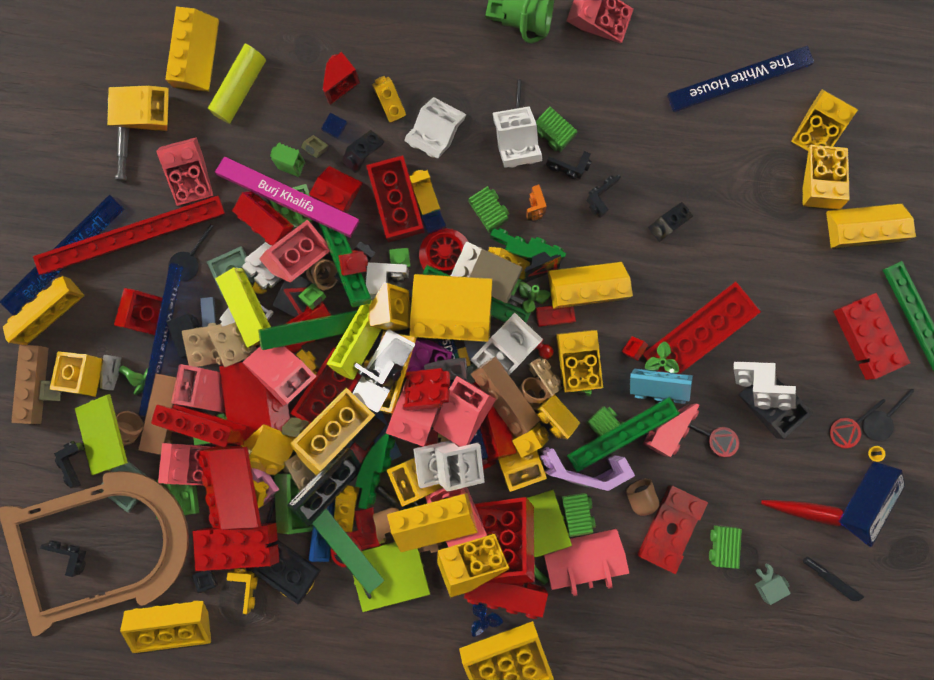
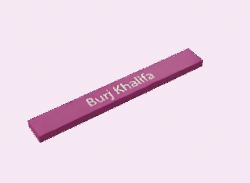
(287, 197)

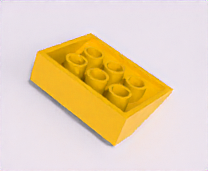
(451, 307)
(507, 656)

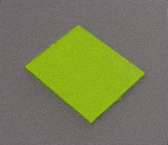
(101, 435)
(549, 525)
(401, 573)

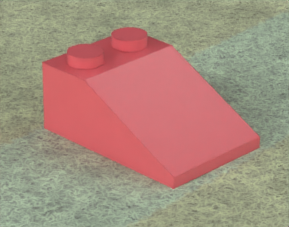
(411, 424)

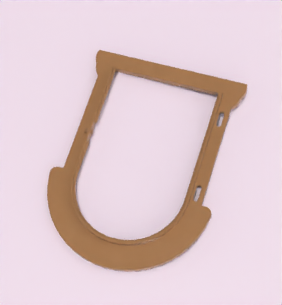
(146, 590)

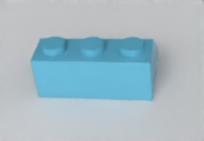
(661, 385)

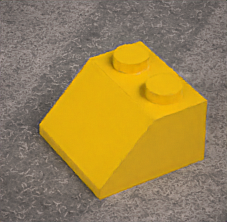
(390, 308)
(76, 373)
(268, 449)

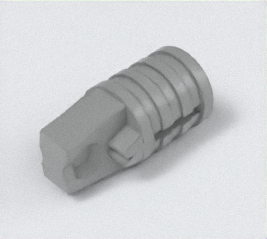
(109, 371)

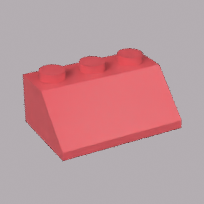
(295, 252)

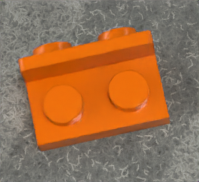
(538, 204)

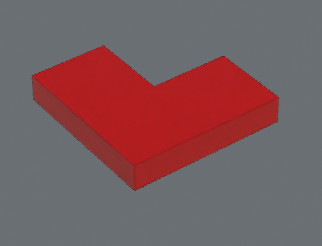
(548, 316)
(366, 527)

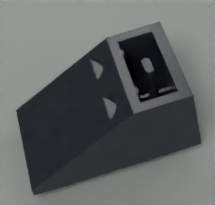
(778, 421)

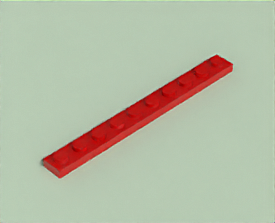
(128, 235)

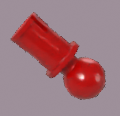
(545, 350)

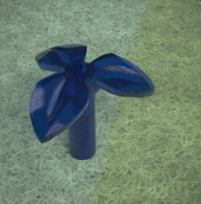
(479, 626)

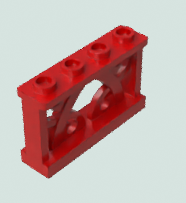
(199, 425)

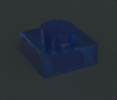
(334, 125)
(433, 221)

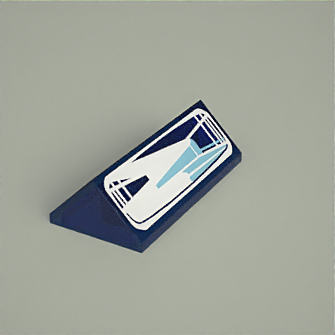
(873, 502)

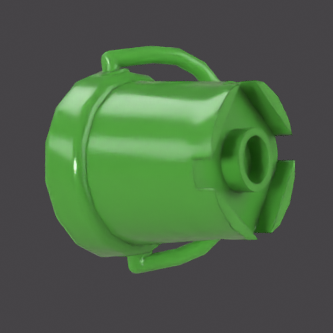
(529, 16)

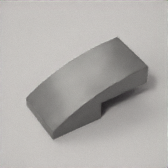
(456, 367)

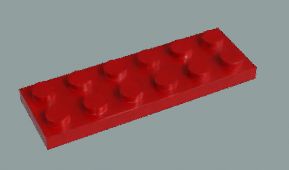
(707, 327)

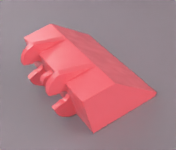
(587, 560)

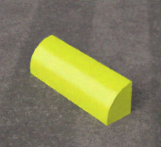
(237, 83)
(243, 304)
(354, 344)

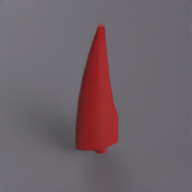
(808, 511)

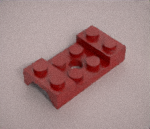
(665, 548)

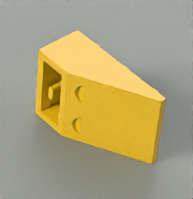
(138, 107)
(824, 121)
(826, 177)
(580, 360)
(557, 415)
(522, 471)
(406, 483)
(471, 564)

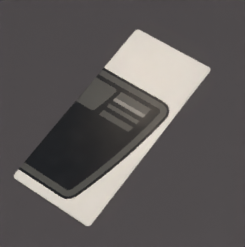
(392, 348)

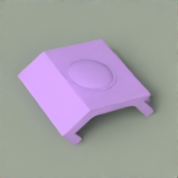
(619, 471)

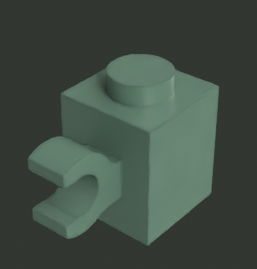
(772, 586)

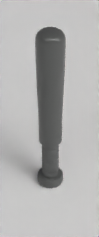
(122, 152)

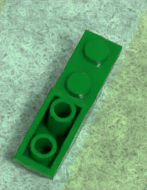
(526, 251)
(376, 461)

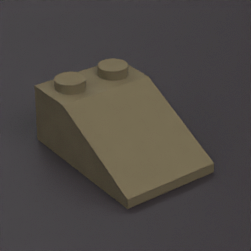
(484, 264)

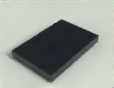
(290, 576)

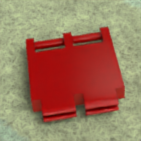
(427, 389)

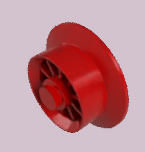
(442, 250)

